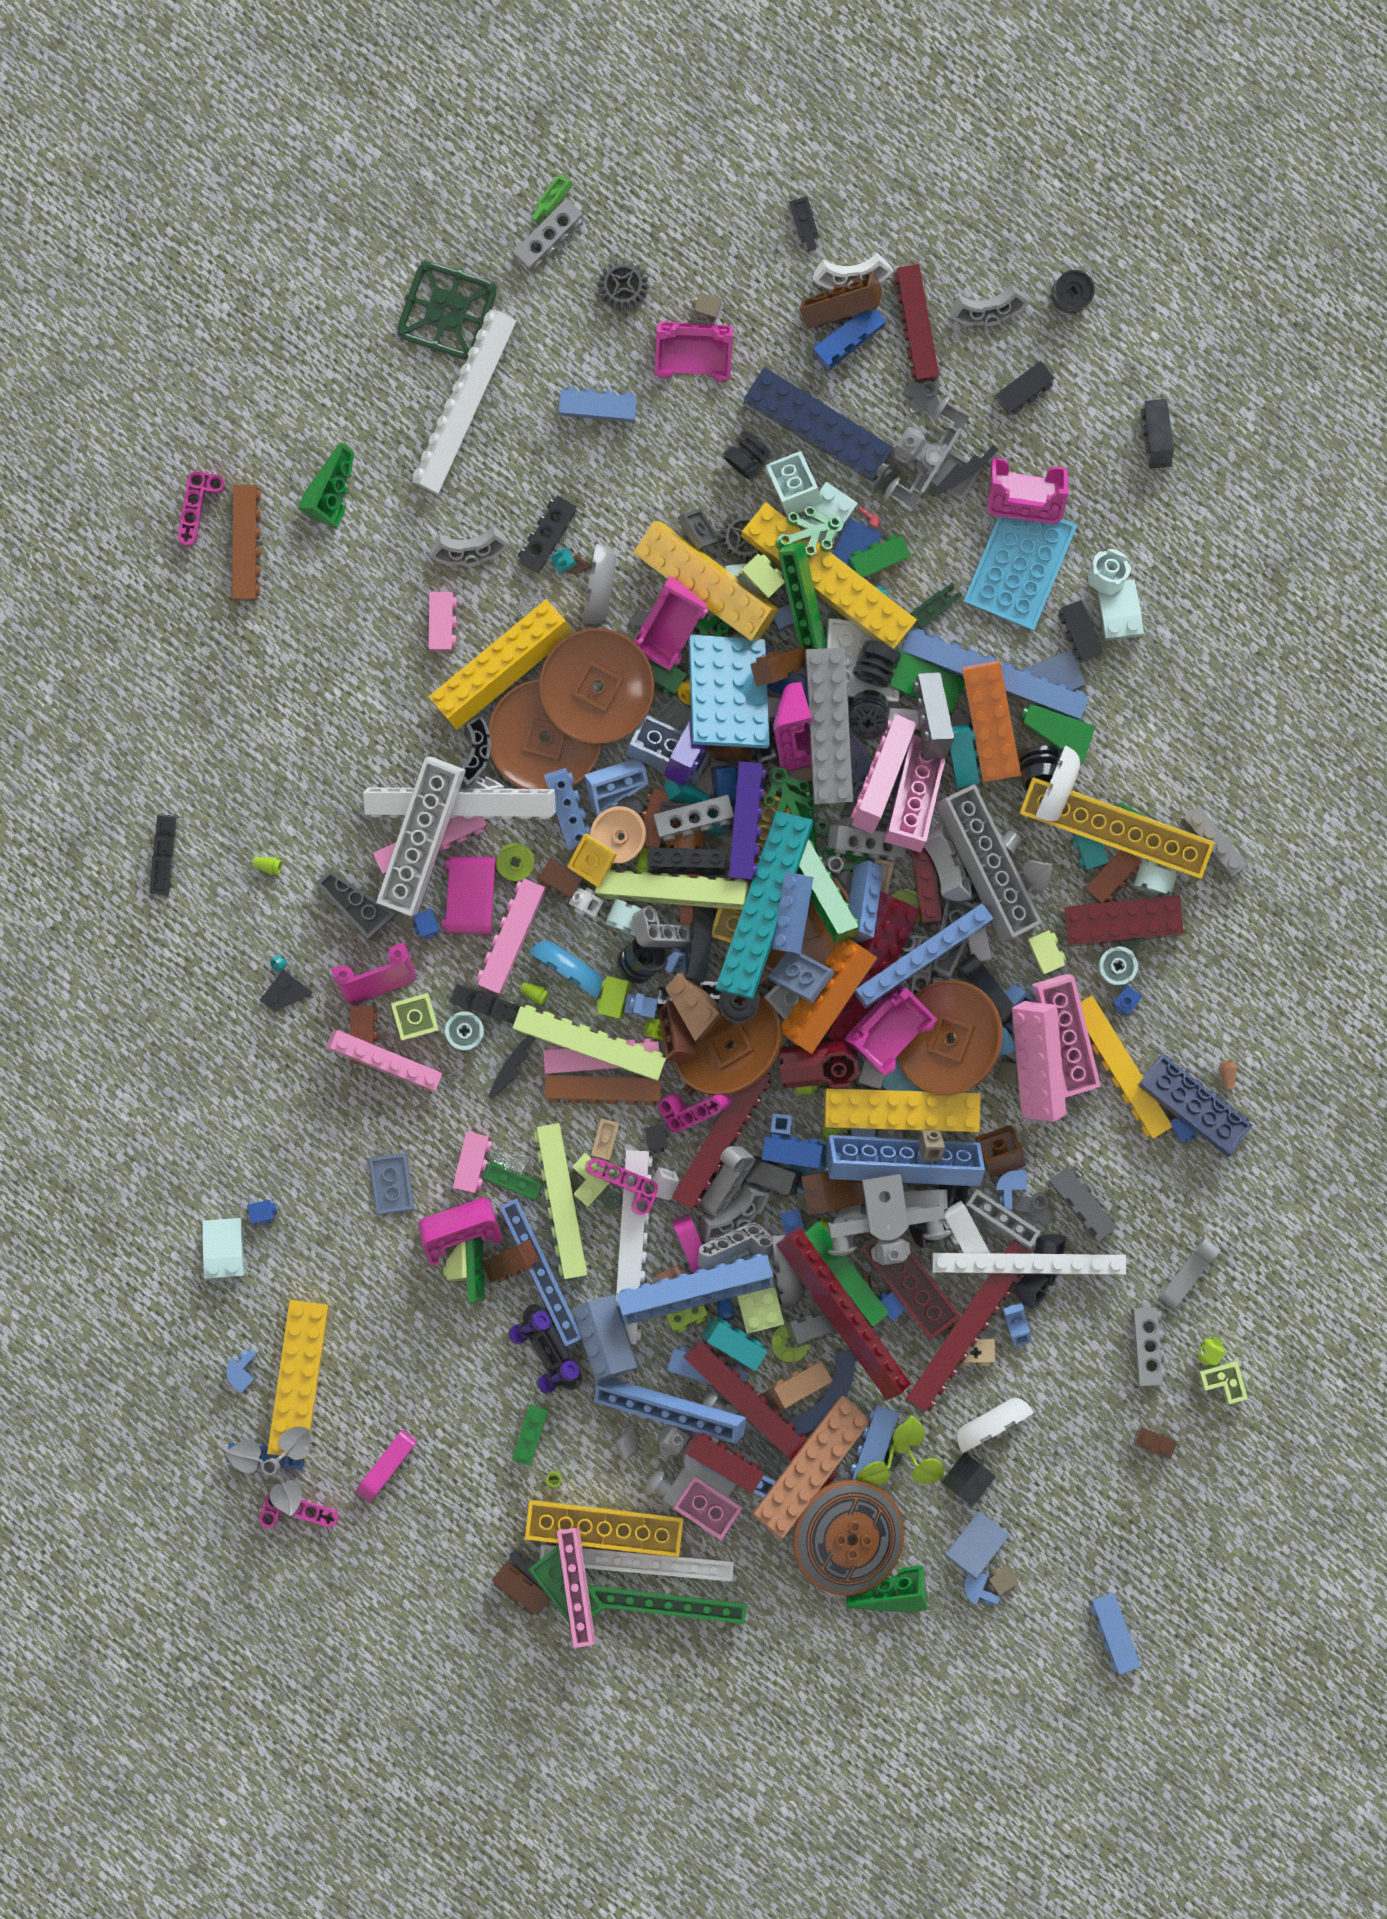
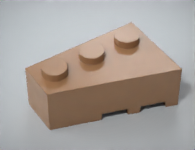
(694, 1005)
(798, 1385)

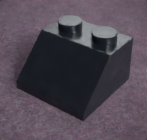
(968, 1479)

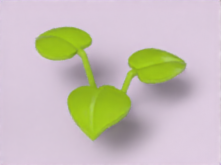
(907, 1434)

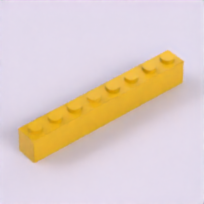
(1123, 1070)

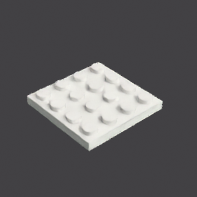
(845, 634)

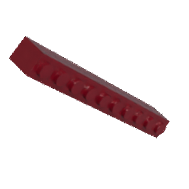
(843, 1314)
(963, 1335)
(747, 1402)

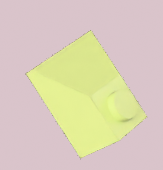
(456, 1264)

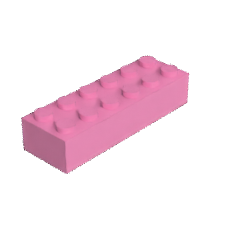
(882, 774)
(914, 798)
(511, 938)
(1076, 1051)
(1039, 1061)

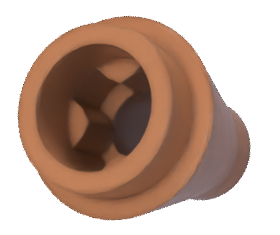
(1228, 1073)

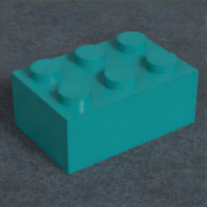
(734, 1343)

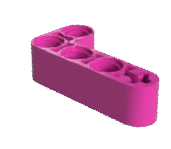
(196, 509)
(681, 1117)
(620, 1180)
(688, 1238)
(385, 1466)
(301, 1513)

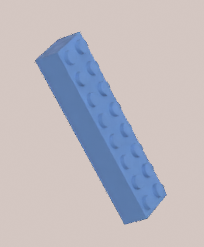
(879, 1157)
(695, 1289)

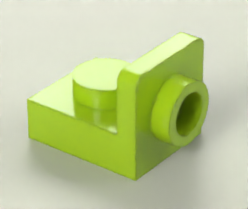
(653, 1029)

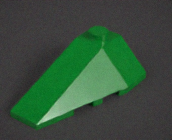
(325, 493)
(897, 1594)

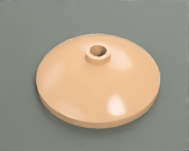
(618, 821)

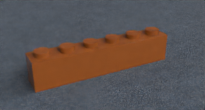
(245, 543)
(602, 1088)

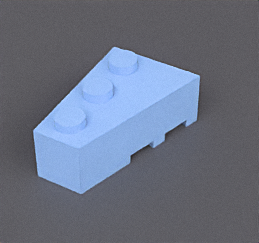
(614, 783)

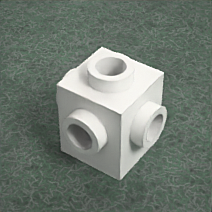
(586, 902)

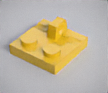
(592, 860)

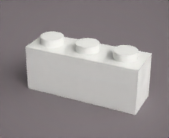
(963, 1230)

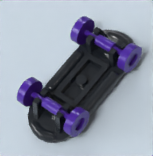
(549, 1348)

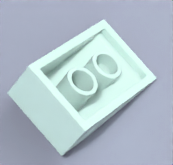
(1121, 613)
(223, 1248)

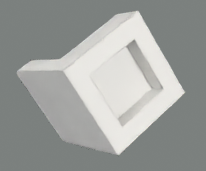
(667, 1183)

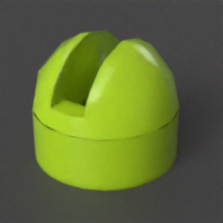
(554, 1482)

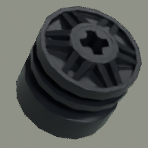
(1081, 285)
(747, 455)
(876, 663)
(872, 706)
(1038, 763)
(639, 962)
(738, 1011)

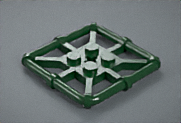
(441, 299)

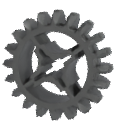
(617, 279)
(737, 532)

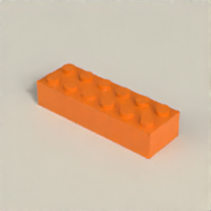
(991, 721)
(811, 1021)

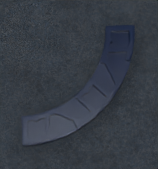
(839, 1386)

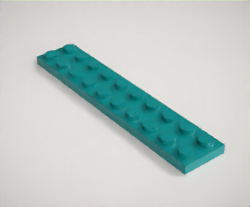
(760, 912)

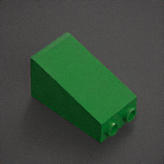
(1058, 730)

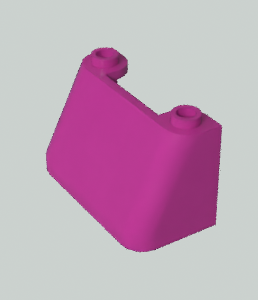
(693, 350)
(1025, 495)
(670, 623)
(792, 728)
(470, 895)
(377, 981)
(890, 1028)
(457, 1226)

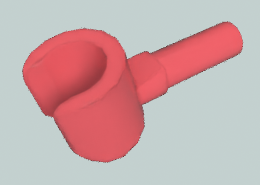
(874, 519)

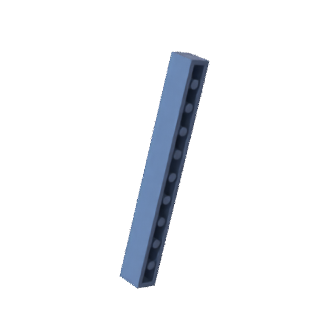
(1017, 683)

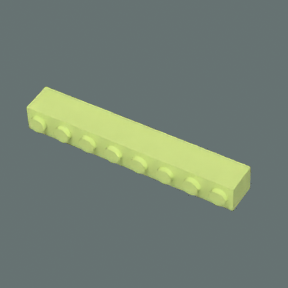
(674, 890)
(589, 1043)
(561, 1200)

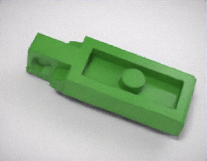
(551, 198)

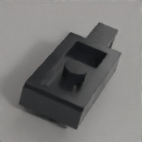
(804, 221)

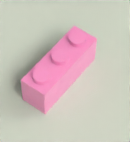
(442, 621)
(472, 1162)

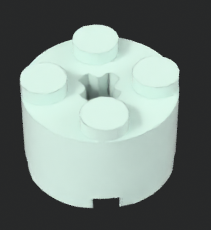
(1109, 571)
(1155, 879)
(621, 917)
(1128, 963)
(456, 1024)

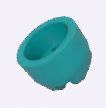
(278, 963)

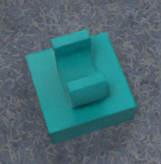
(563, 560)

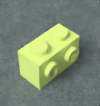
(1046, 952)

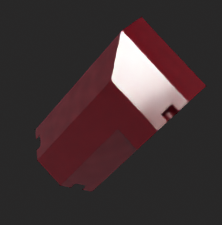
(828, 1064)

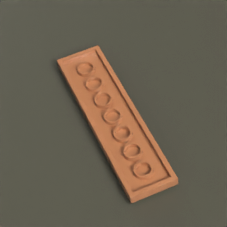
(811, 1467)

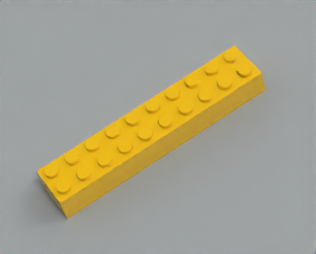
(835, 581)
(1124, 830)

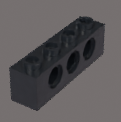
(537, 562)
(686, 861)

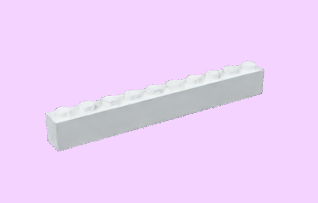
(463, 401)
(469, 802)
(632, 1234)

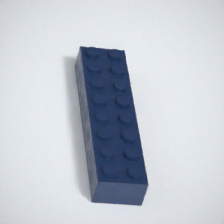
(818, 424)

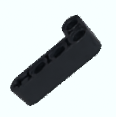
(985, 981)

